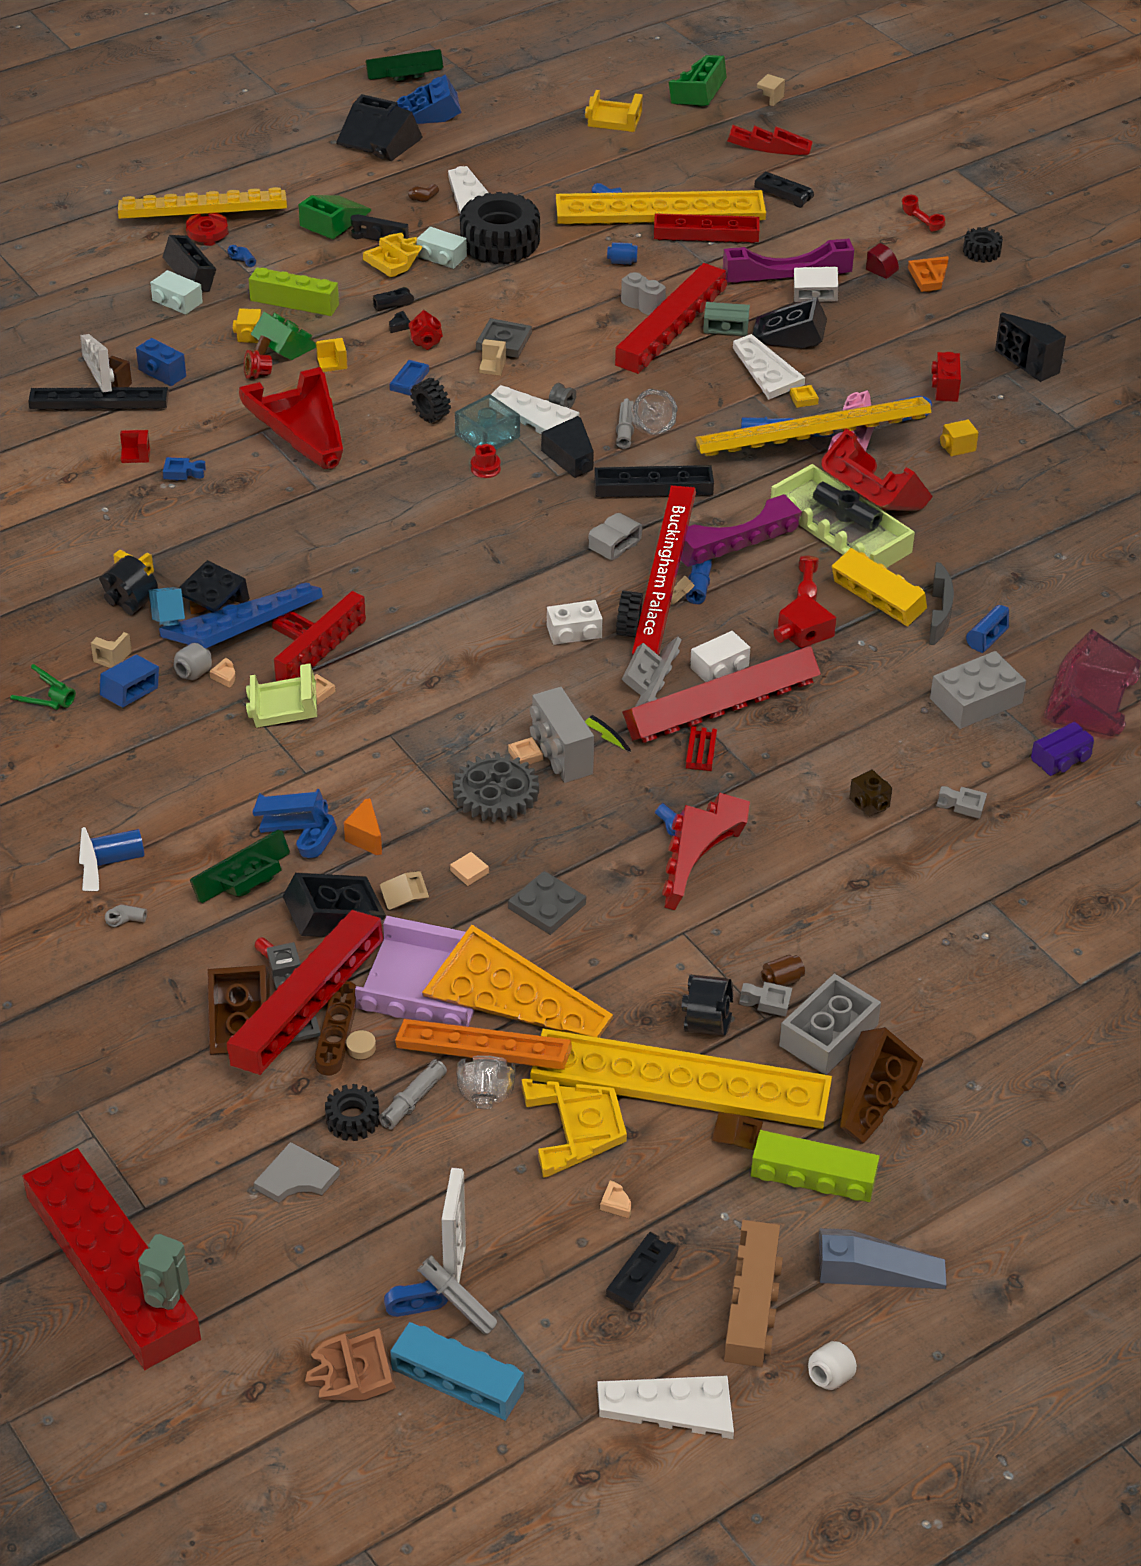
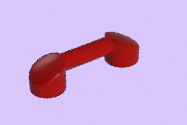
(911, 207)
(808, 566)

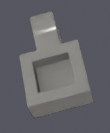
(966, 801)
(771, 997)

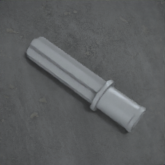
(625, 428)
(457, 1295)

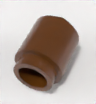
(783, 970)

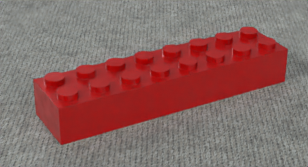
(106, 1256)

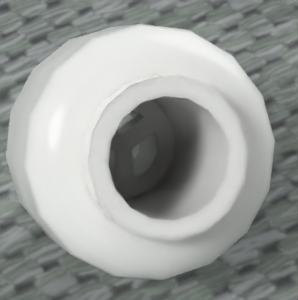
(832, 1365)

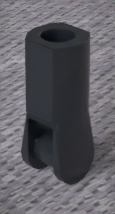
(391, 299)

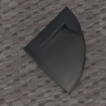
(399, 322)

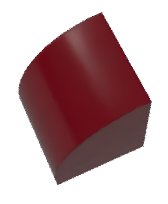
(882, 261)

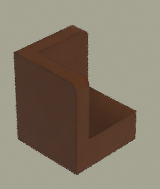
(121, 372)
(737, 1130)

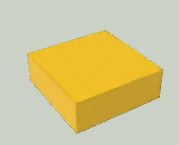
(804, 396)

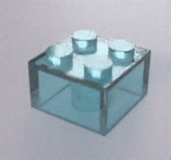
(487, 423)

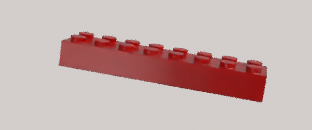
(706, 227)
(321, 637)

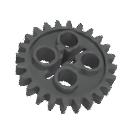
(496, 787)

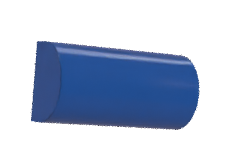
(989, 629)
(118, 847)

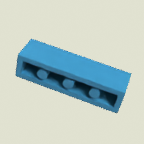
(457, 1370)

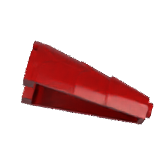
(300, 416)

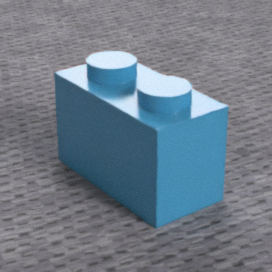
(167, 605)

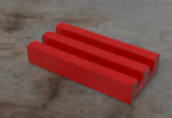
(290, 629)
(703, 734)

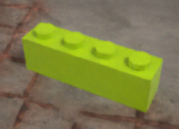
(294, 291)
(815, 1166)

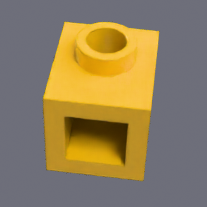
(245, 324)
(959, 437)

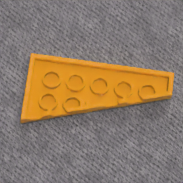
(503, 983)

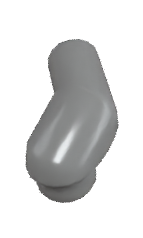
(123, 914)

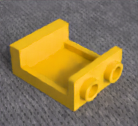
(614, 114)

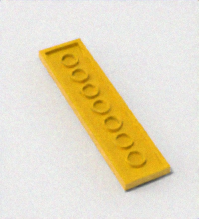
(198, 204)

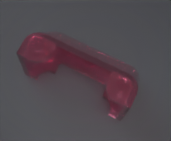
(1093, 685)

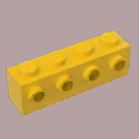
(879, 586)

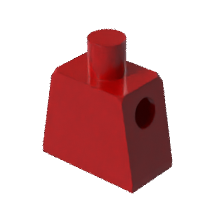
(805, 622)

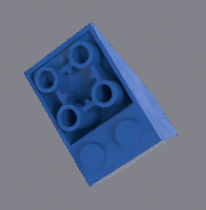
(432, 102)

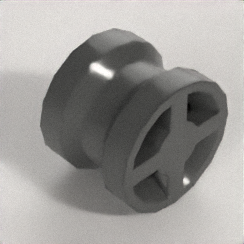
(562, 396)

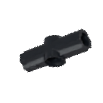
(847, 506)

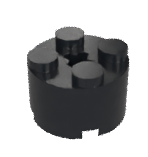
(127, 584)
(708, 1005)

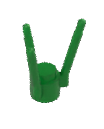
(58, 692)

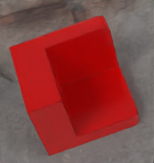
(135, 446)

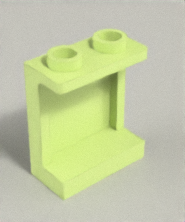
(283, 699)

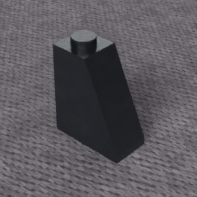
(396, 134)
(569, 446)

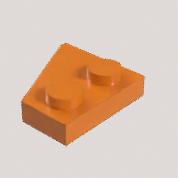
(929, 272)

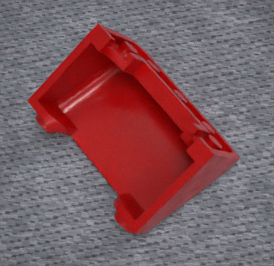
(856, 468)

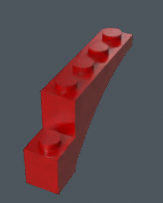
(698, 833)

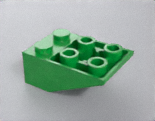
(329, 214)

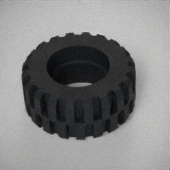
(500, 227)

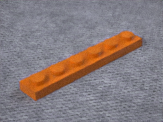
(473, 1041)

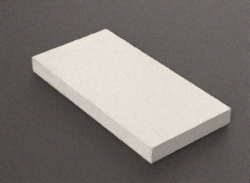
(454, 1224)

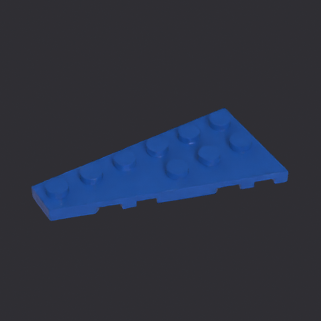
(235, 619)

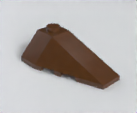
(877, 1077)

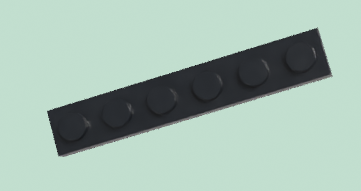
(94, 398)

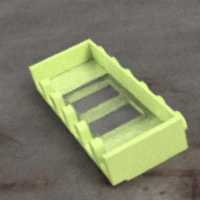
(883, 545)

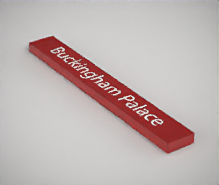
(665, 568)

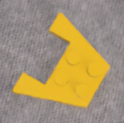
(588, 1117)

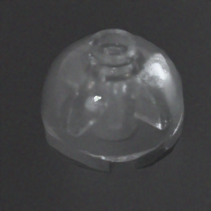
(654, 412)
(485, 1080)

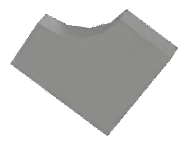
(296, 1172)

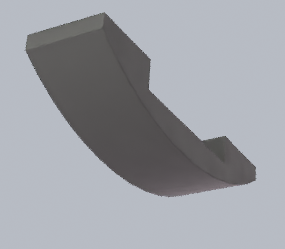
(941, 618)
(283, 961)

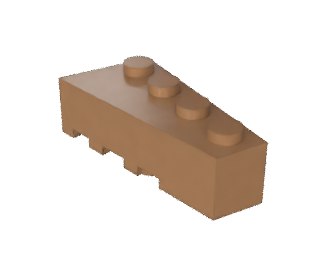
(753, 1294)

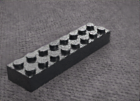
(651, 480)

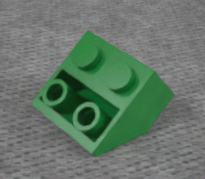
(284, 336)

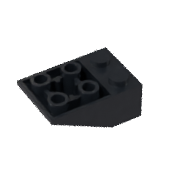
(364, 121)
(1030, 345)

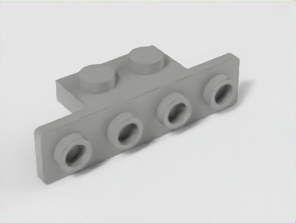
(648, 670)

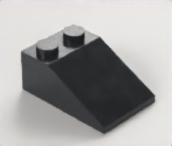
(792, 326)
(323, 900)

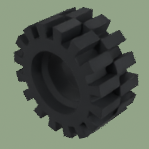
(982, 244)
(430, 400)
(629, 613)
(350, 1099)

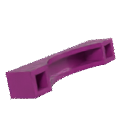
(746, 265)
(705, 543)

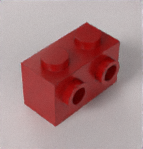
(946, 376)

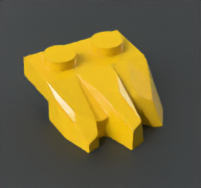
(393, 254)

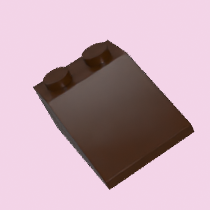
(233, 999)

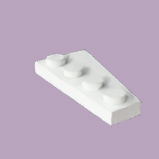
(464, 186)
(97, 360)
(534, 410)
(681, 1402)

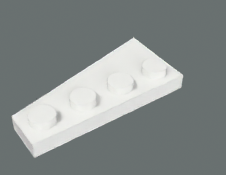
(766, 367)

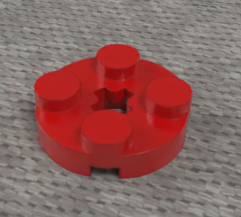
(207, 228)

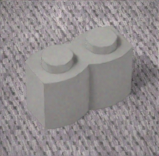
(642, 293)
(615, 536)

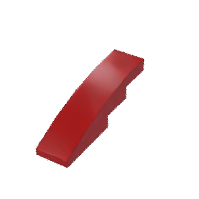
(777, 142)

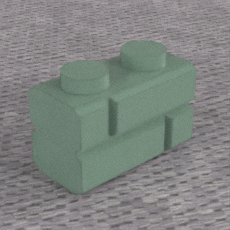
(726, 318)
(163, 1272)

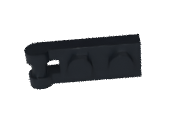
(784, 188)
(376, 227)
(641, 1271)

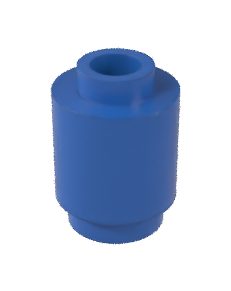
(622, 253)

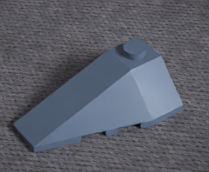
(866, 1260)

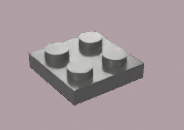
(512, 333)
(547, 902)

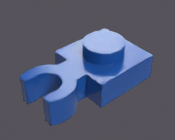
(182, 468)

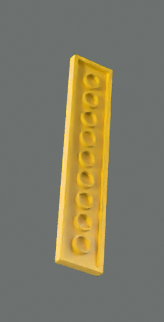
(642, 206)
(803, 427)
(692, 1080)

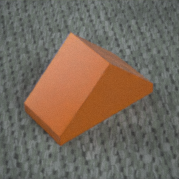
(362, 828)

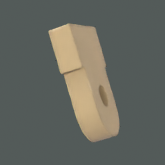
(681, 589)

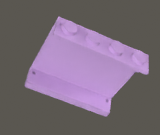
(404, 968)

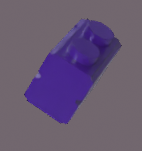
(1062, 749)

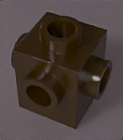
(870, 793)

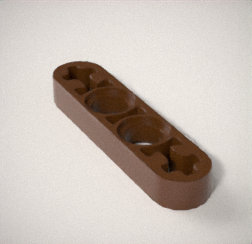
(336, 1027)

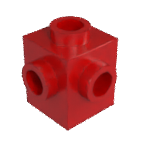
(425, 330)

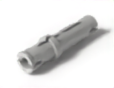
(405, 1101)

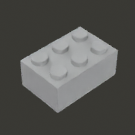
(977, 689)
(562, 734)
(829, 1023)

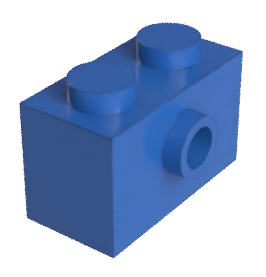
(161, 362)
(129, 680)

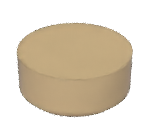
(361, 1044)

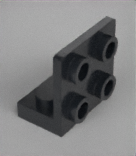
(213, 586)

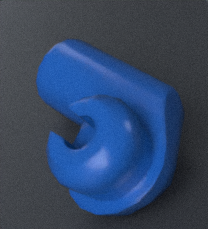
(667, 816)

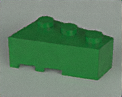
(700, 83)

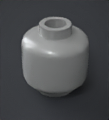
(192, 661)

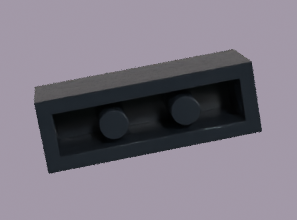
(189, 261)

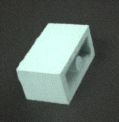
(442, 247)
(176, 292)

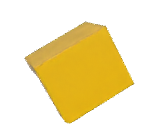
(331, 354)

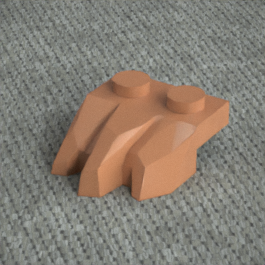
(352, 1367)

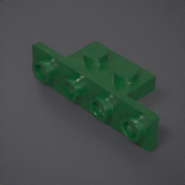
(404, 64)
(243, 869)

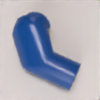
(600, 188)
(241, 254)

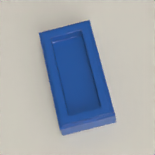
(408, 376)

